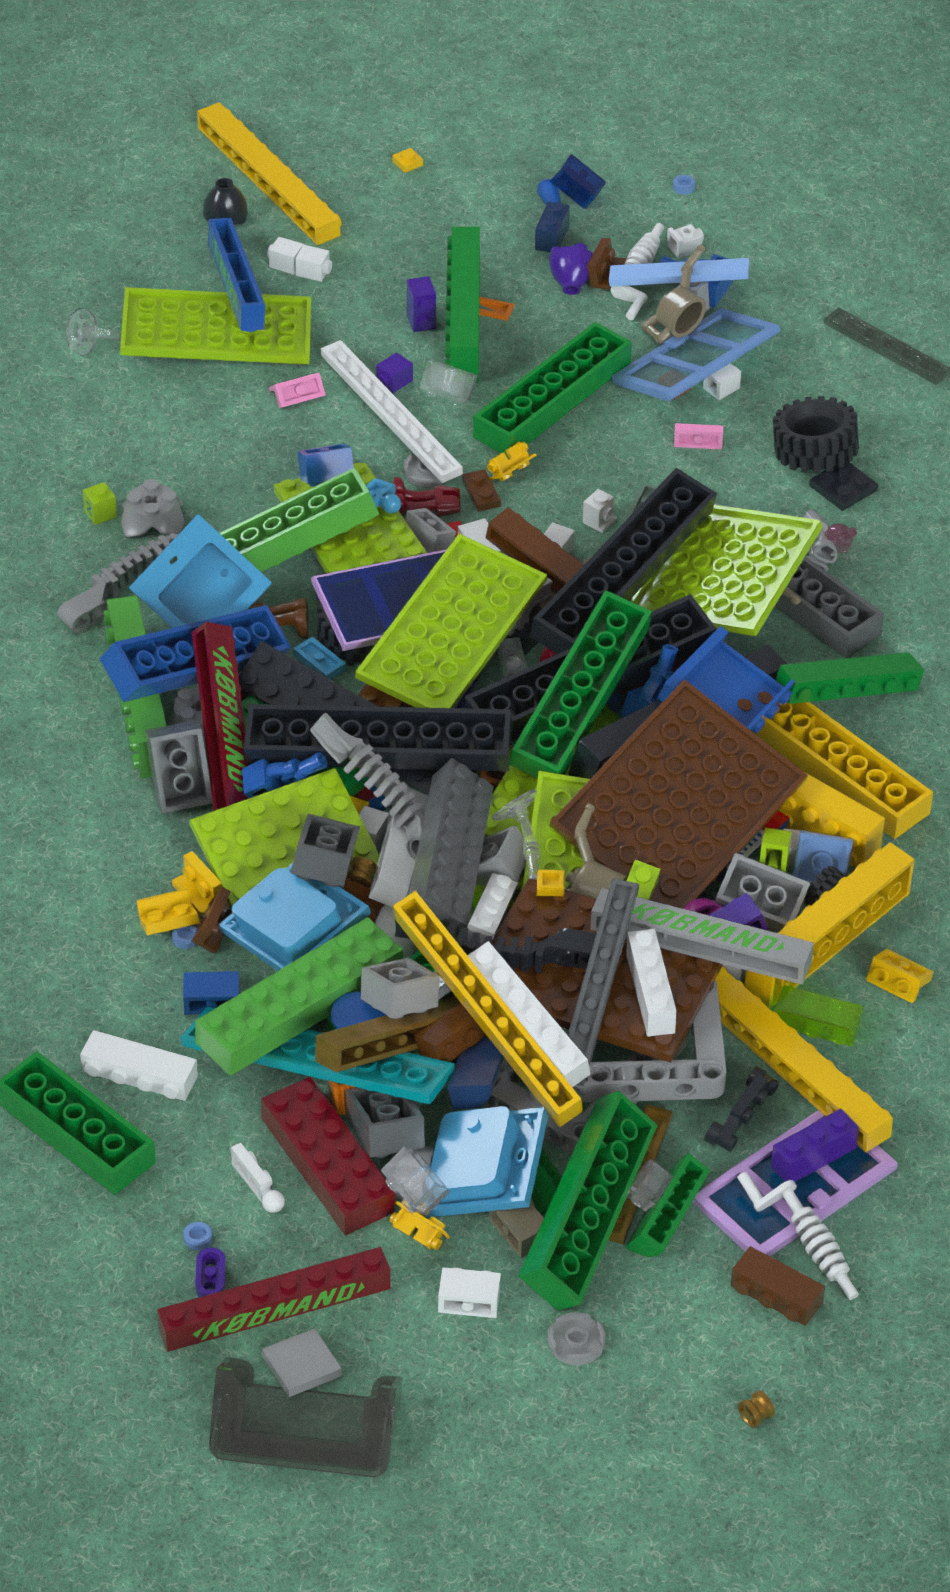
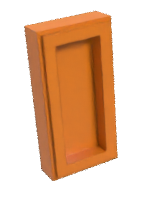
(502, 309)

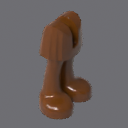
(291, 614)

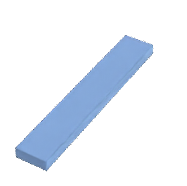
(671, 272)

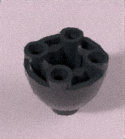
(225, 201)

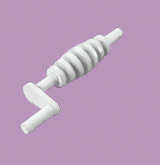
(641, 253)
(813, 1234)

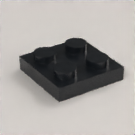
(843, 485)

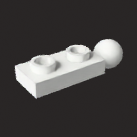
(256, 1178)

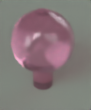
(841, 536)

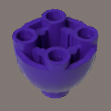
(569, 267)

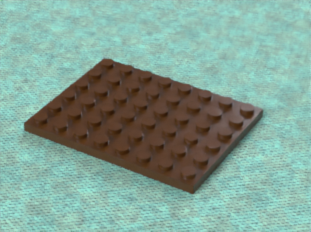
(682, 796)
(560, 985)

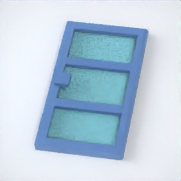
(692, 358)

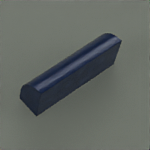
(475, 1075)

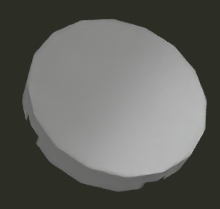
(418, 473)
(577, 1347)

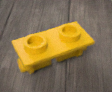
(503, 467)
(428, 1231)

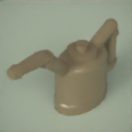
(680, 308)
(592, 875)

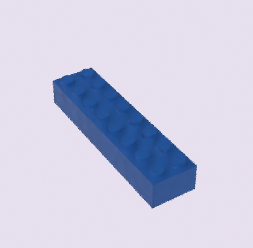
(167, 657)

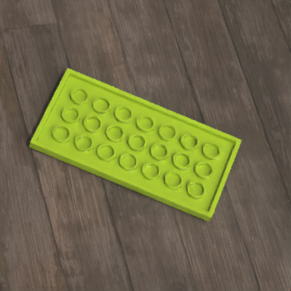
(206, 328)
(369, 543)
(451, 625)

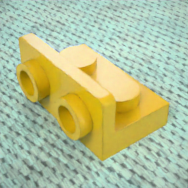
(199, 881)
(166, 912)
(898, 975)

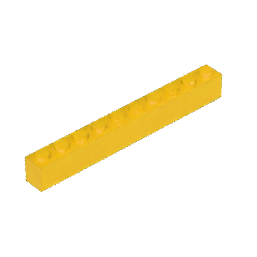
(269, 173)
(488, 1009)
(799, 1061)

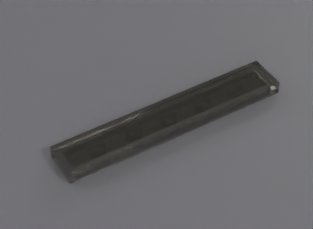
(887, 346)

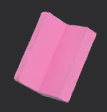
(298, 390)
(698, 436)

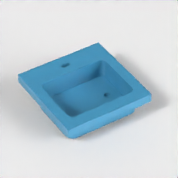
(204, 581)
(290, 917)
(488, 1159)

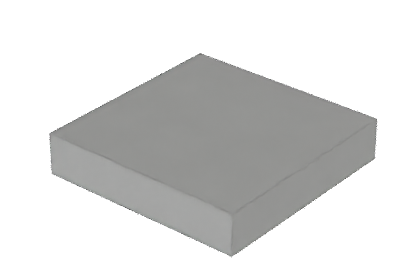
(301, 1362)

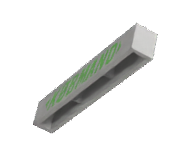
(718, 939)

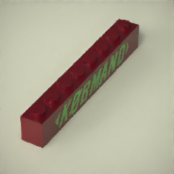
(221, 711)
(273, 1299)

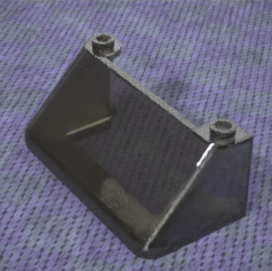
(302, 1430)

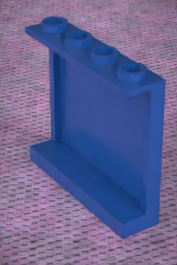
(728, 677)

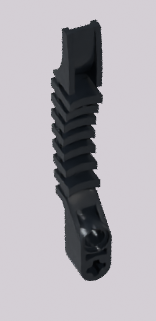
(565, 948)

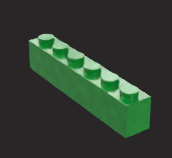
(851, 677)

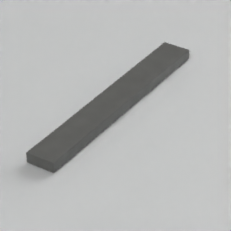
(602, 966)

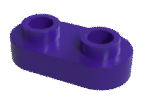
(207, 1275)

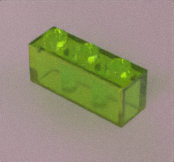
(820, 1015)

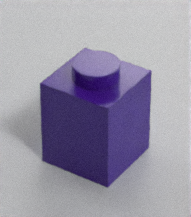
(395, 372)

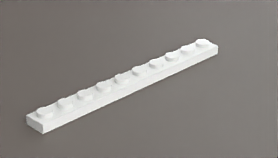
(392, 411)

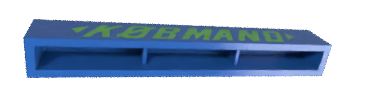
(236, 274)

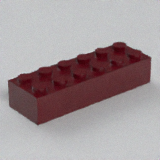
(327, 1155)

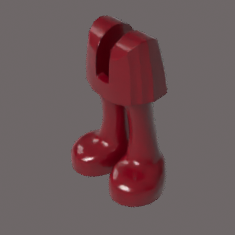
(442, 499)

